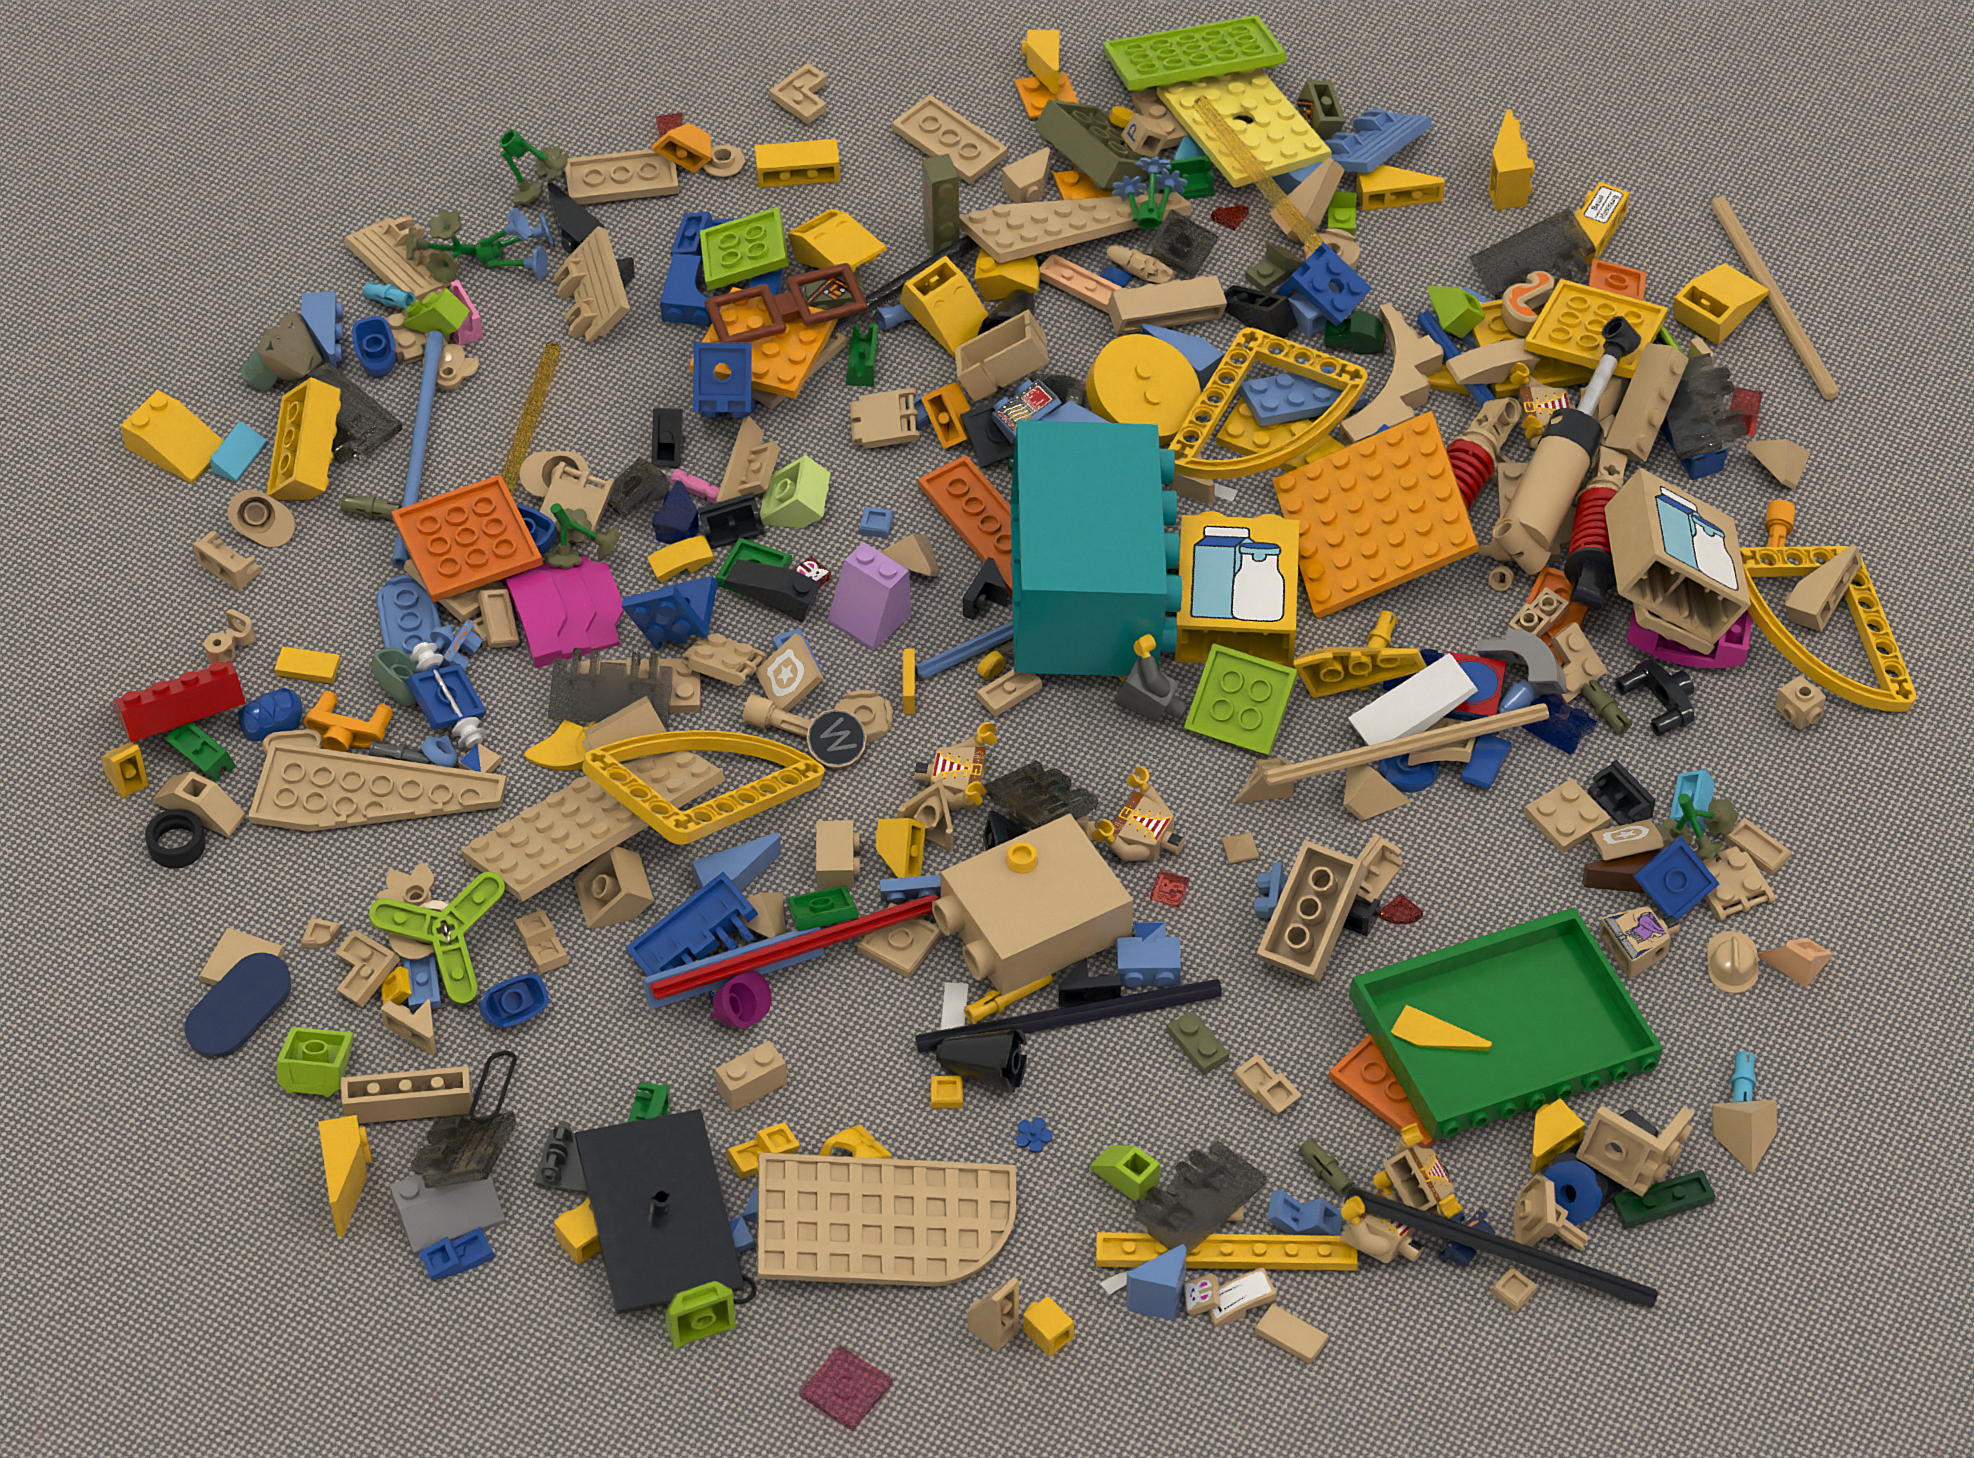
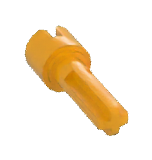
(1779, 523)

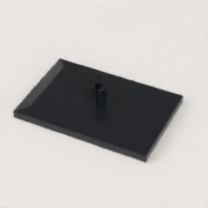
(657, 1209)

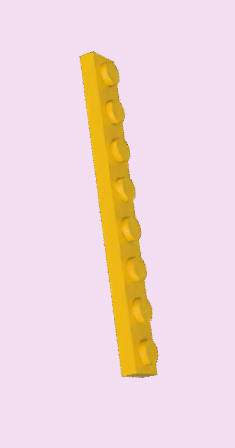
(1233, 1252)

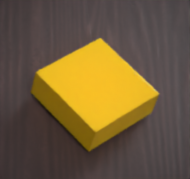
(396, 986)
(946, 1092)

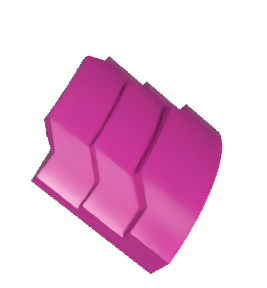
(566, 609)
(1728, 650)

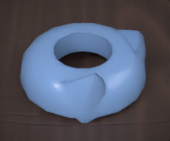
(431, 750)

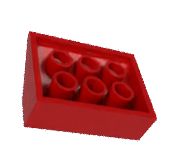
(179, 701)

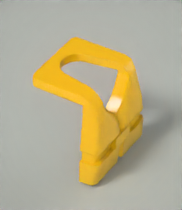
(858, 1141)

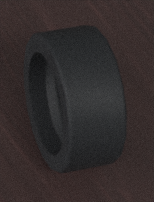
(179, 856)

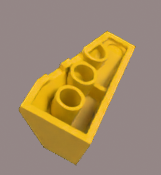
(1000, 279)
(1347, 668)

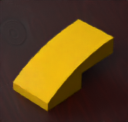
(688, 554)
(768, 1140)

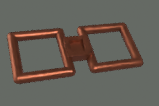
(787, 305)

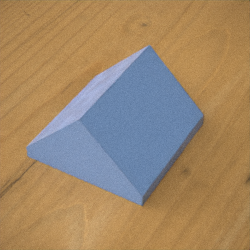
(1158, 1285)

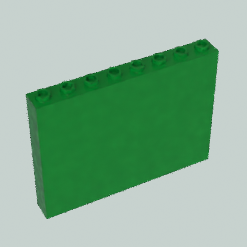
(1532, 991)

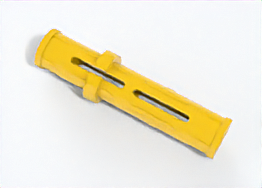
(1381, 634)
(995, 1003)

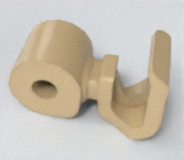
(221, 646)

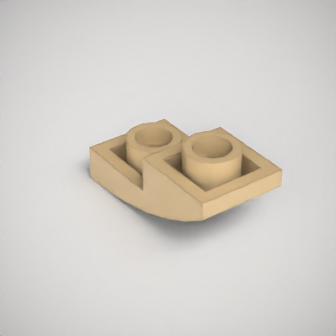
(1541, 613)

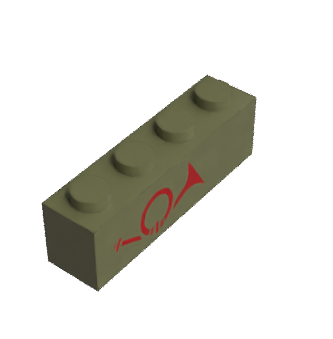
(940, 202)

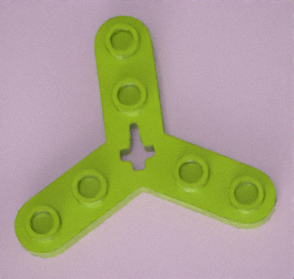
(423, 924)

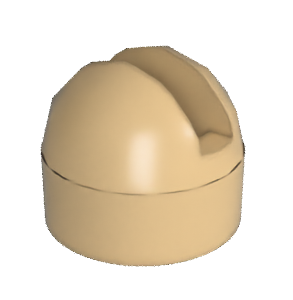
(1496, 576)

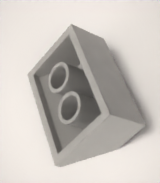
(444, 1210)

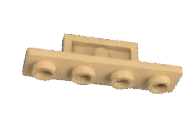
(749, 463)

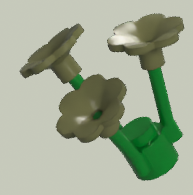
(548, 163)

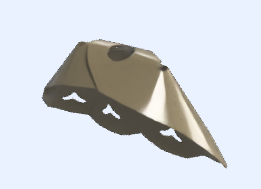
(295, 352)

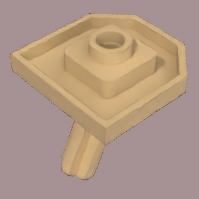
(1539, 1216)

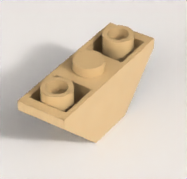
(203, 799)

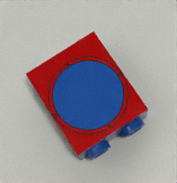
(1488, 678)

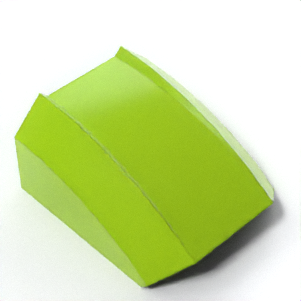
(313, 1060)
(700, 1313)

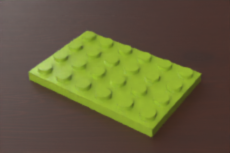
(1194, 53)

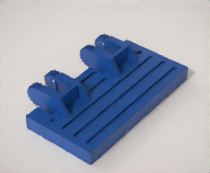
(693, 926)

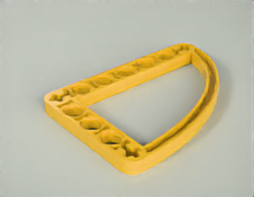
(1259, 350)
(1883, 699)
(683, 827)

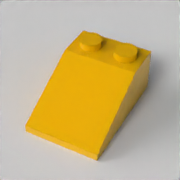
(171, 437)
(345, 1160)

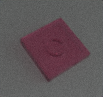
(846, 1388)

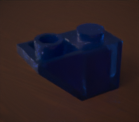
(677, 518)

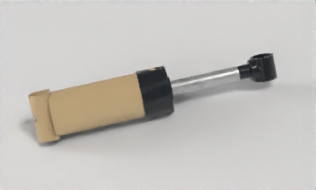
(1558, 465)

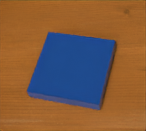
(1676, 879)

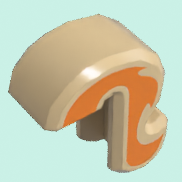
(1523, 298)

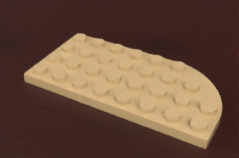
(582, 823)
(880, 1219)

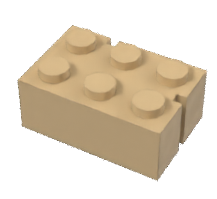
(1001, 356)

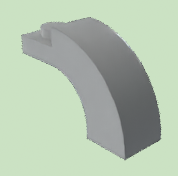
(1525, 648)

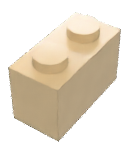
(835, 854)
(751, 1076)

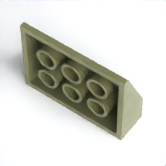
(1090, 141)

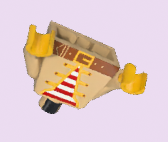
(1536, 401)
(961, 769)
(1142, 826)
(1421, 1176)
(1376, 1234)

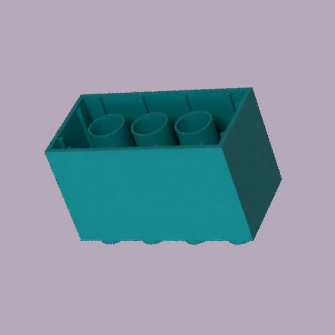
(1091, 546)

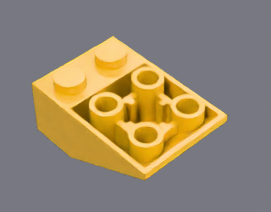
(1510, 167)
(834, 240)
(1717, 302)
(944, 304)

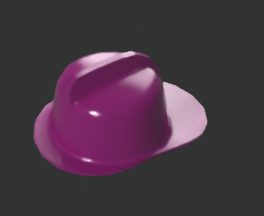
(742, 1000)

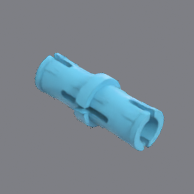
(388, 295)
(1743, 1080)

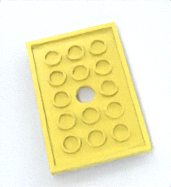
(1276, 137)

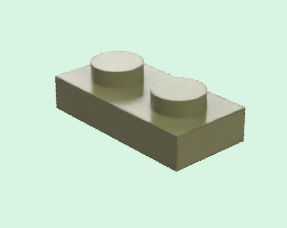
(1198, 1042)

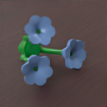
(490, 250)

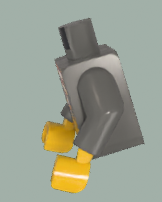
(1147, 688)

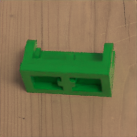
(1197, 173)
(863, 357)
(200, 750)
(650, 1104)

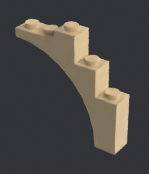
(1407, 384)

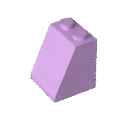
(870, 597)

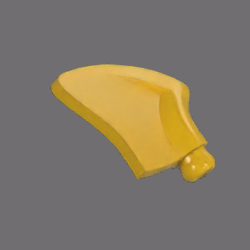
(562, 749)

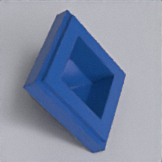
(1115, 276)

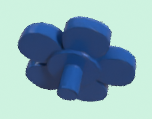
(1033, 1134)

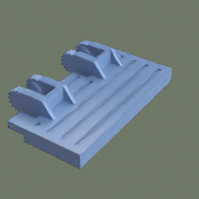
(1378, 139)

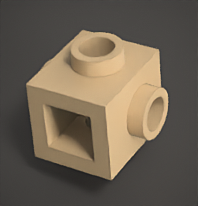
(1800, 702)

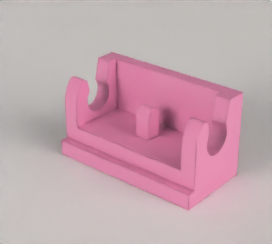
(471, 326)

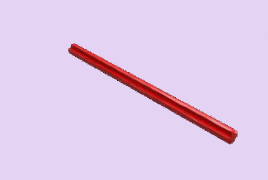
(792, 947)

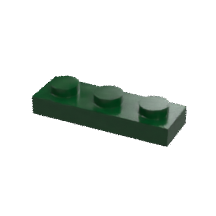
(1664, 1199)

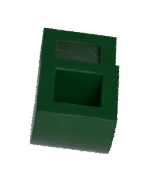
(1362, 332)

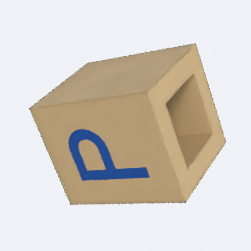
(1144, 135)

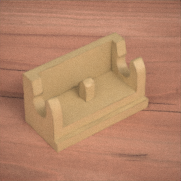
(225, 561)
(1380, 868)

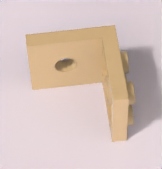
(1643, 1154)

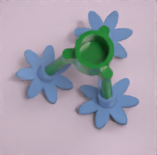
(1148, 213)

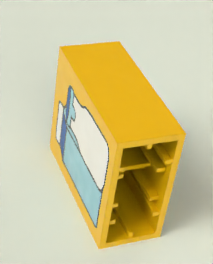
(1238, 586)

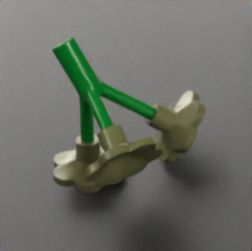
(441, 264)
(575, 527)
(1719, 819)

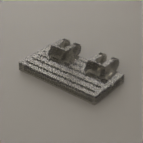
(1536, 248)
(1698, 411)
(360, 421)
(597, 696)
(1040, 795)
(462, 1149)
(1199, 1199)

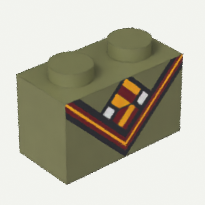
(1321, 108)
(829, 293)

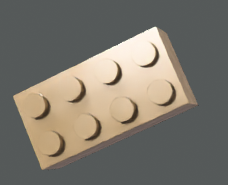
(1311, 911)

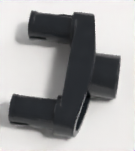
(1668, 689)

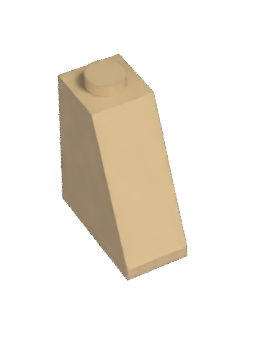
(629, 722)

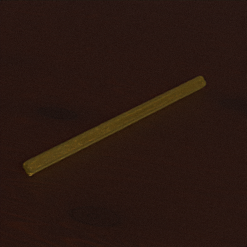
(1258, 174)
(530, 414)

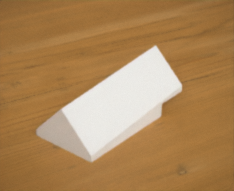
(1414, 703)

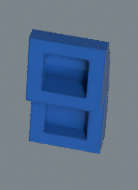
(1486, 761)
(455, 1257)

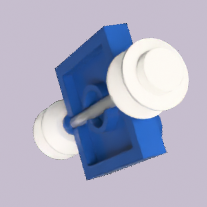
(446, 695)

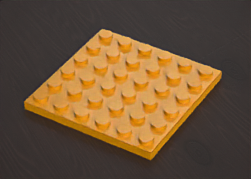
(1376, 514)

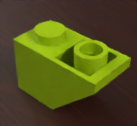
(1456, 309)
(436, 312)
(1128, 1170)

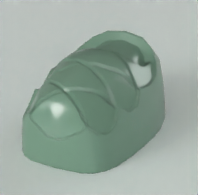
(256, 373)
(392, 671)

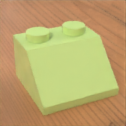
(796, 495)

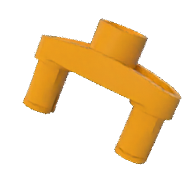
(343, 731)

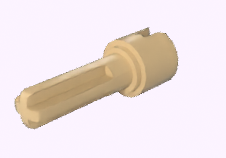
(763, 713)

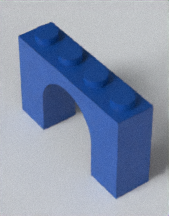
(682, 300)

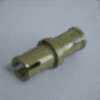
(368, 506)
(1606, 707)
(1326, 1166)

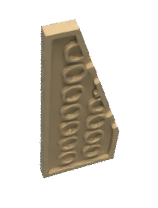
(1038, 227)
(339, 789)

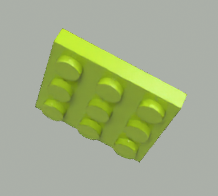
(744, 248)
(1241, 699)

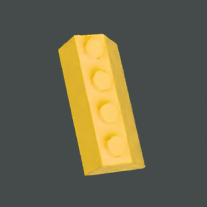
(304, 441)

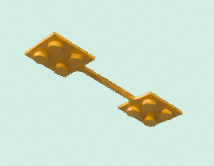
(1035, 96)

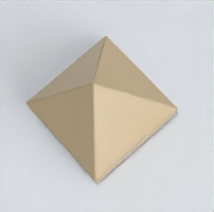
(1240, 848)

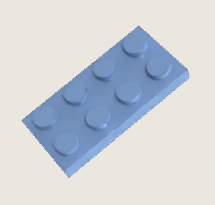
(1290, 397)

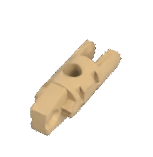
(1141, 265)

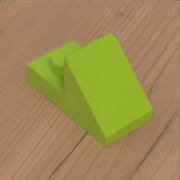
(1342, 211)

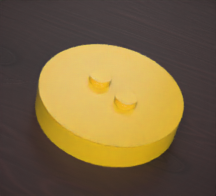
(1143, 383)

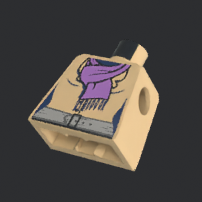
(1637, 938)

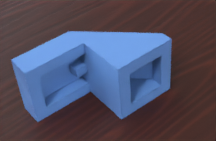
(1304, 1219)

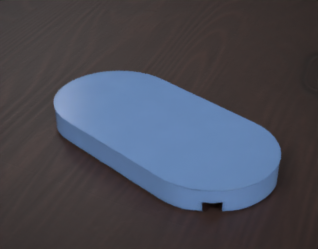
(406, 614)

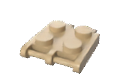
(408, 342)
(884, 418)
(577, 494)
(723, 658)
(1738, 882)

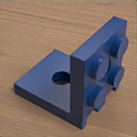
(1313, 282)
(715, 395)
(673, 611)

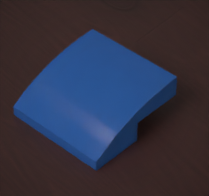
(688, 235)

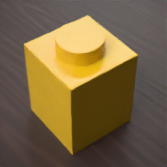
(1048, 1325)

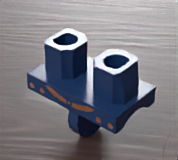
(1461, 1253)

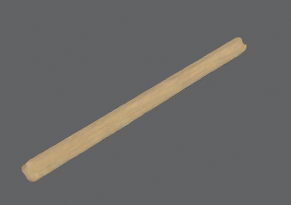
(1775, 298)
(1406, 745)

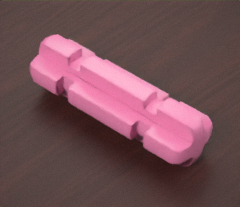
(696, 485)

